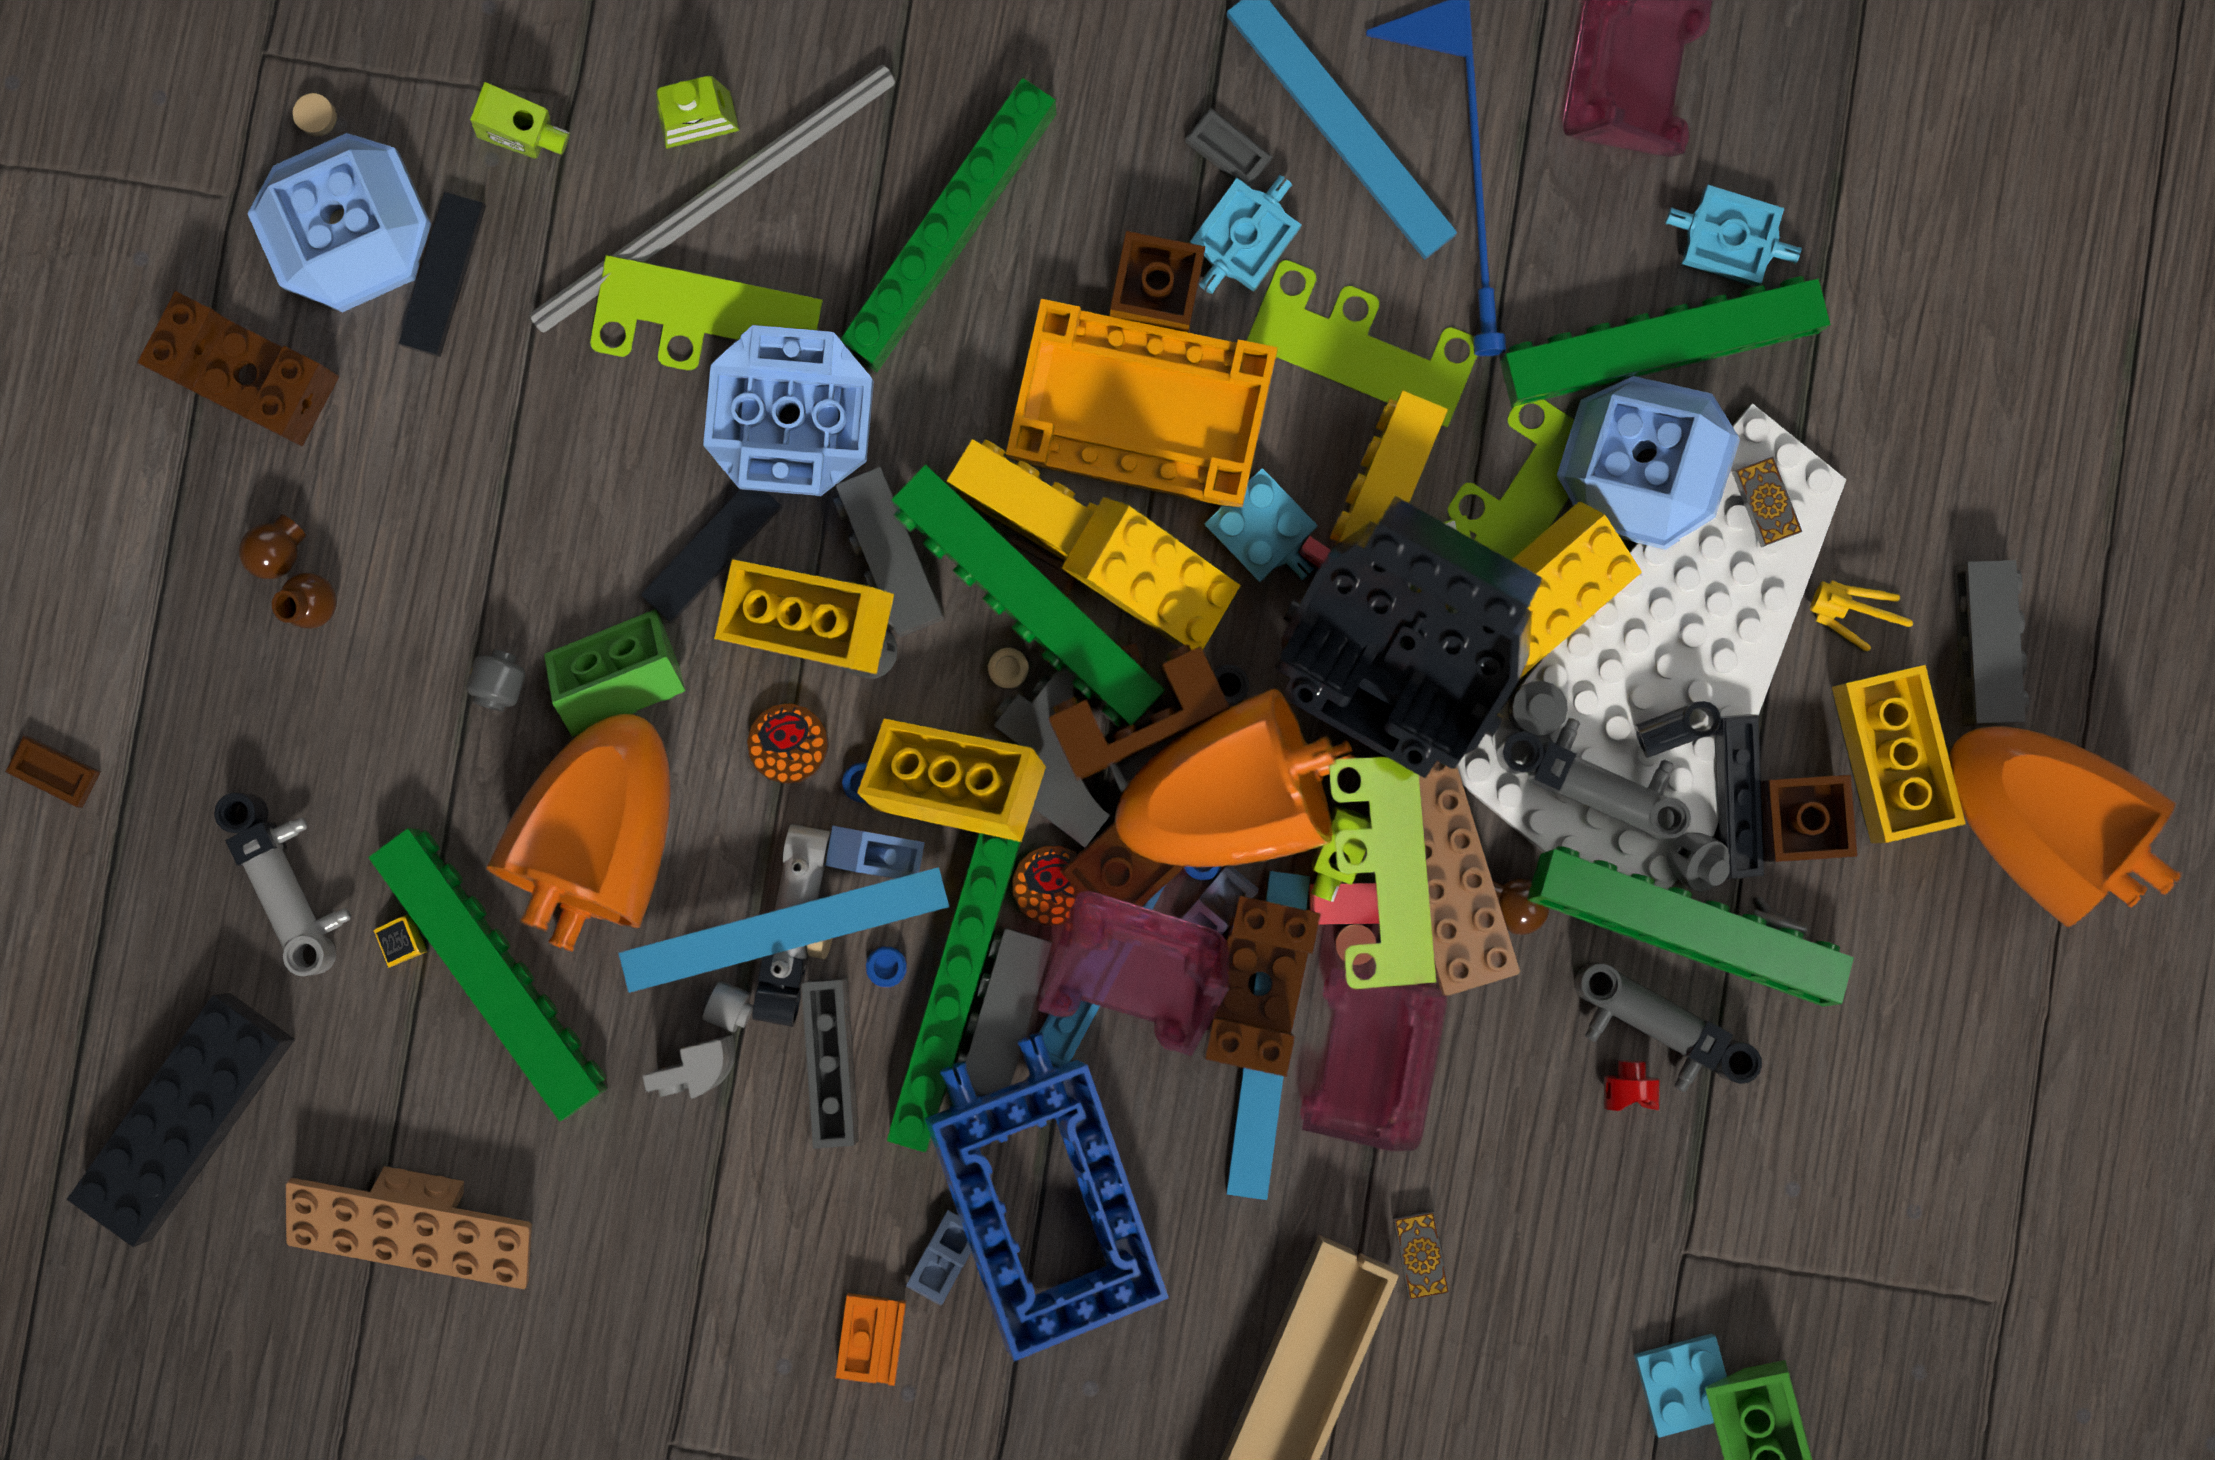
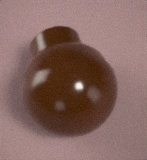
(271, 548)
(305, 601)
(1519, 914)

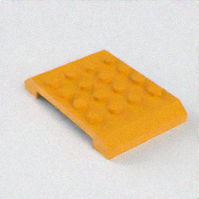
(1141, 404)

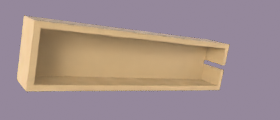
(1313, 1356)

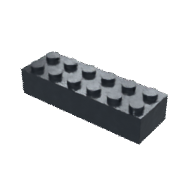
(180, 1119)

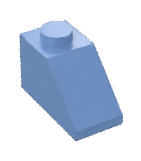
(873, 853)

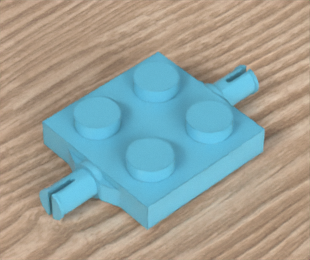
(1246, 234)
(1732, 236)
(1265, 529)

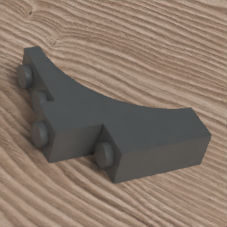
(1060, 795)

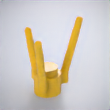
(1834, 600)

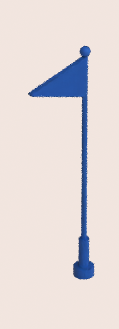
(1449, 30)

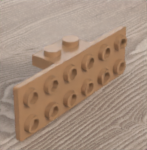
(1465, 913)
(409, 1224)

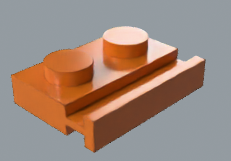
(870, 1339)

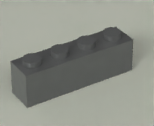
(888, 551)
(1990, 642)
(1006, 1009)
(830, 1063)

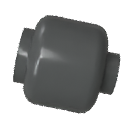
(495, 680)

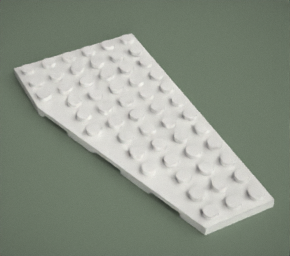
(1686, 630)

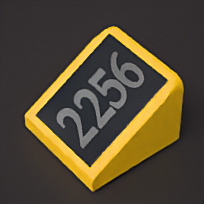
(400, 940)

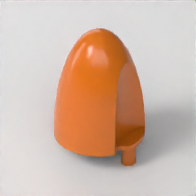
(1232, 790)
(2060, 819)
(591, 830)

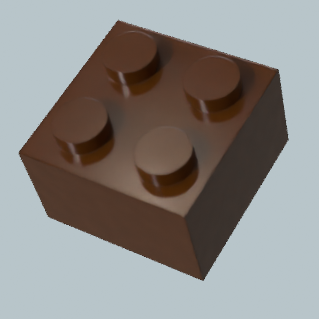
(1157, 281)
(1808, 818)

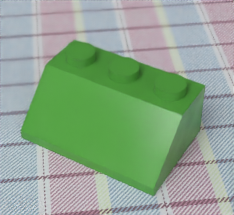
(613, 672)
(1758, 1415)

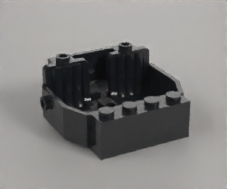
(1419, 582)

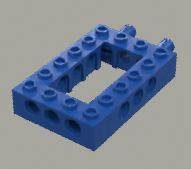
(1068, 1094)

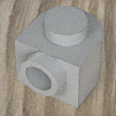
(728, 1007)

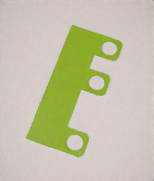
(690, 307)
(1346, 351)
(1533, 495)
(1399, 863)

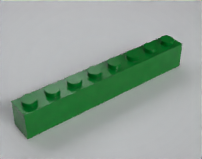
(949, 224)
(1665, 341)
(1026, 597)
(1690, 927)
(489, 973)
(953, 989)

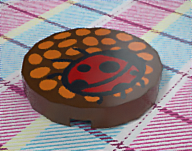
(788, 743)
(1041, 887)

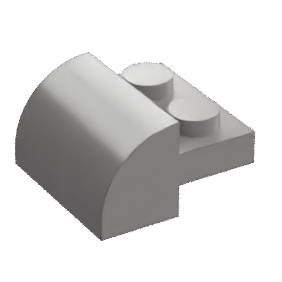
(701, 1069)

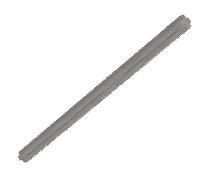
(719, 193)

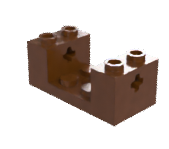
(207, 353)
(1192, 689)
(1258, 1028)

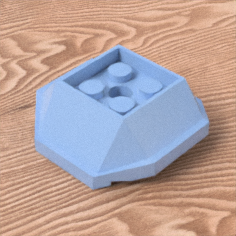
(365, 252)
(778, 370)
(1675, 490)

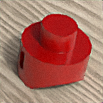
(1631, 1086)

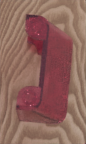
(1630, 73)
(1139, 967)
(1377, 1064)

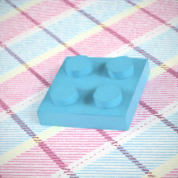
(1676, 1383)

